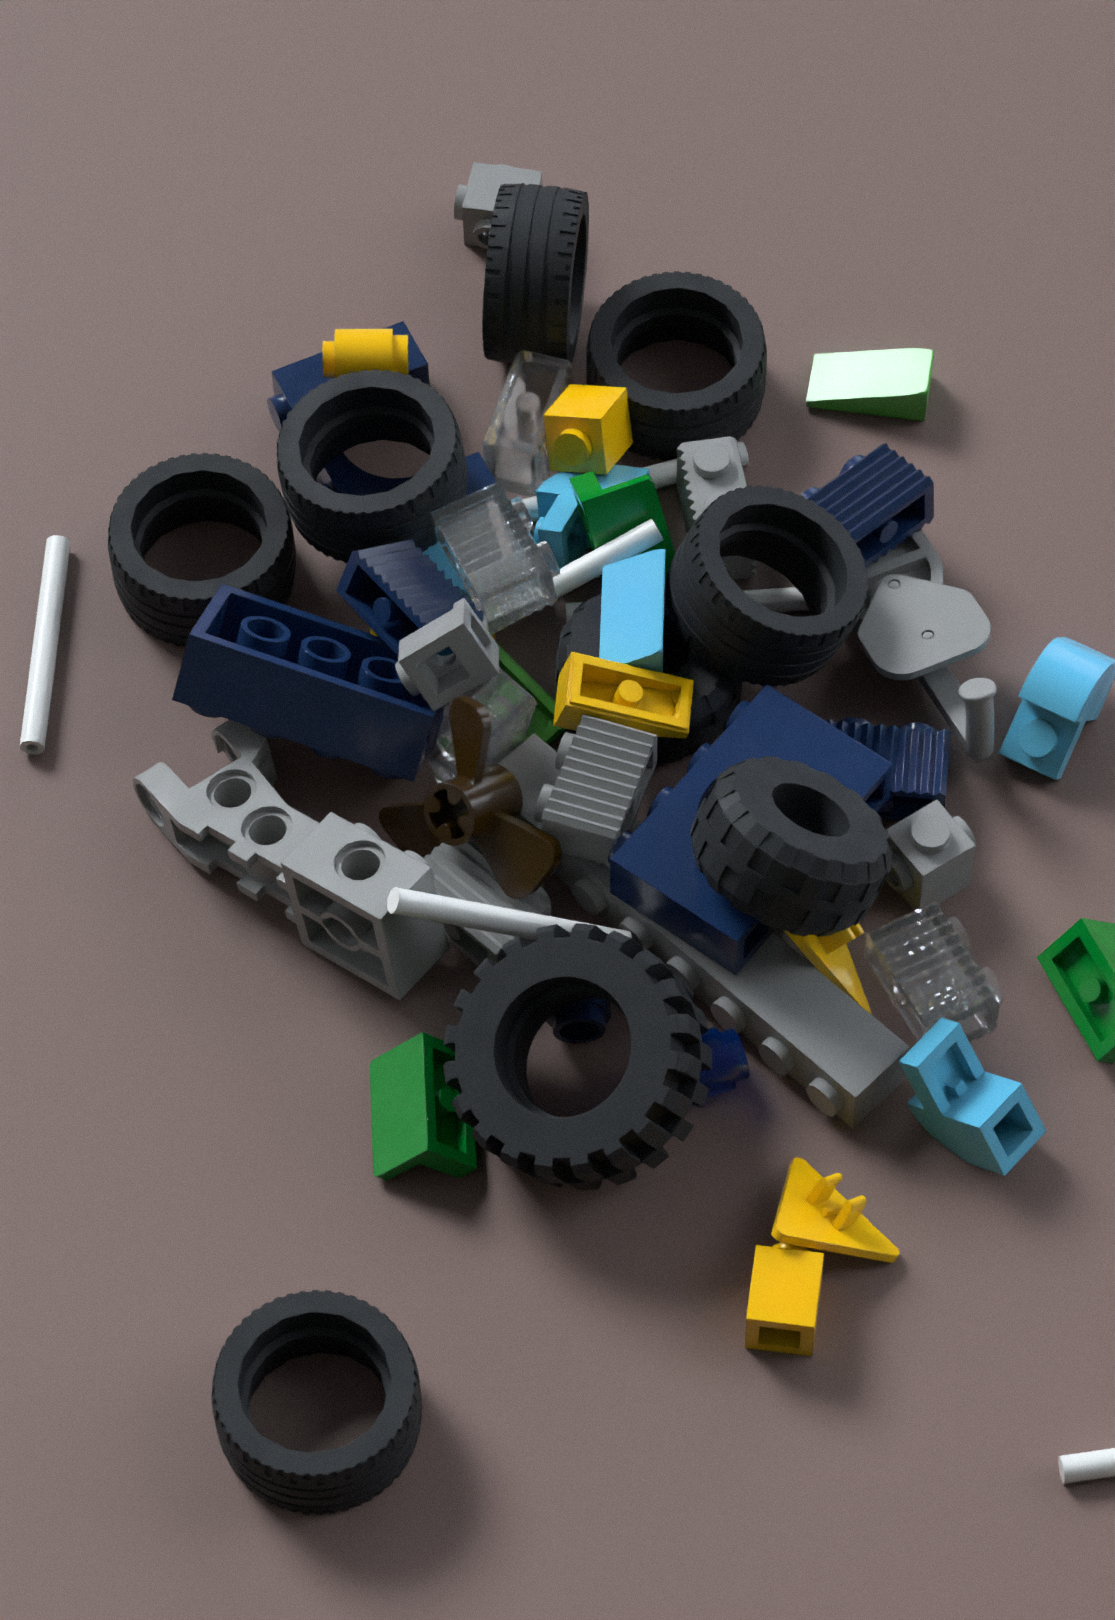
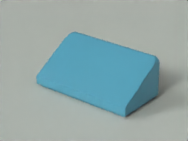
(634, 611)

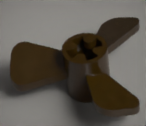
(477, 805)

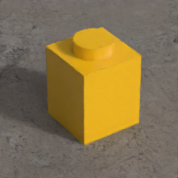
(588, 429)
(784, 1299)

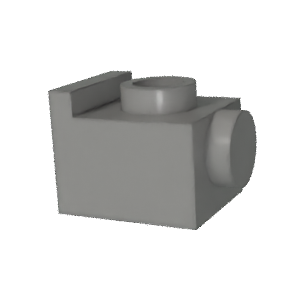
(448, 677)

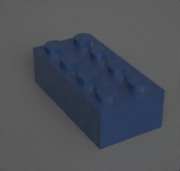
(305, 683)

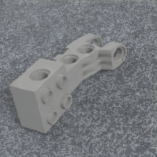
(325, 871)

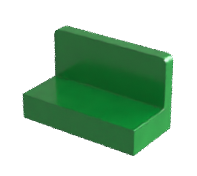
(619, 509)
(1084, 977)
(415, 1112)

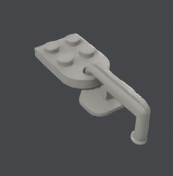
(919, 628)

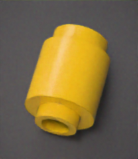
(364, 350)

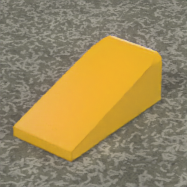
(622, 696)

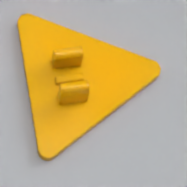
(834, 960)
(820, 1218)

